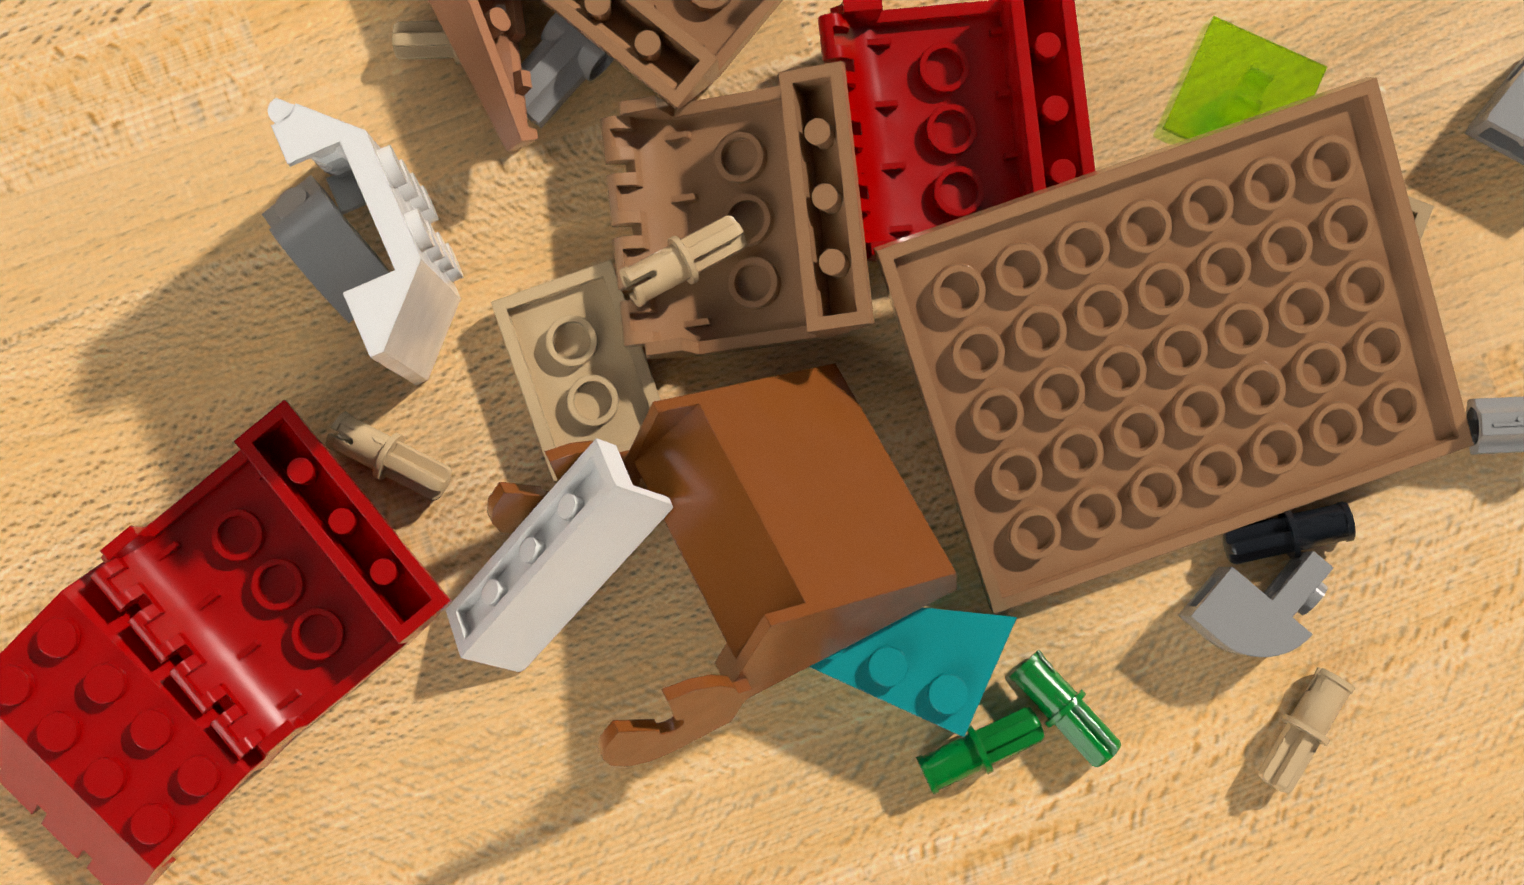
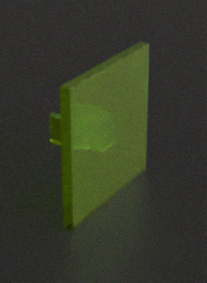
(1237, 79)

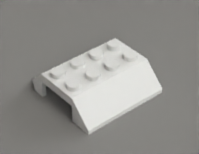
(408, 309)

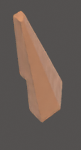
(487, 44)

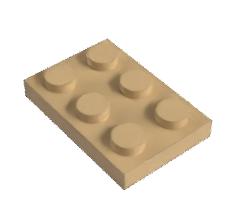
(574, 360)

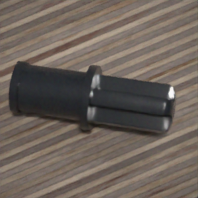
(1290, 533)

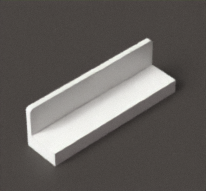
(554, 561)

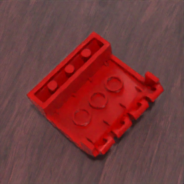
(958, 106)
(271, 586)
(109, 739)

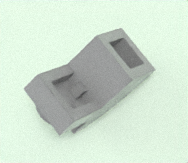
(323, 243)
(1254, 622)

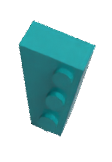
(926, 663)

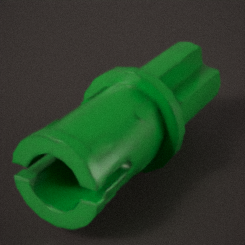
(1066, 709)
(981, 749)

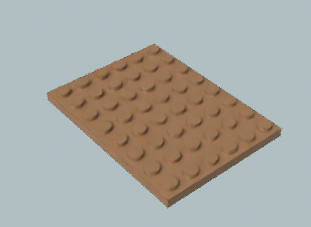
(1178, 344)

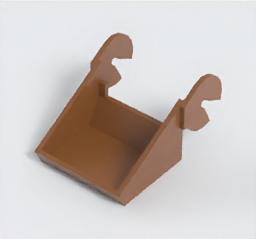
(785, 528)

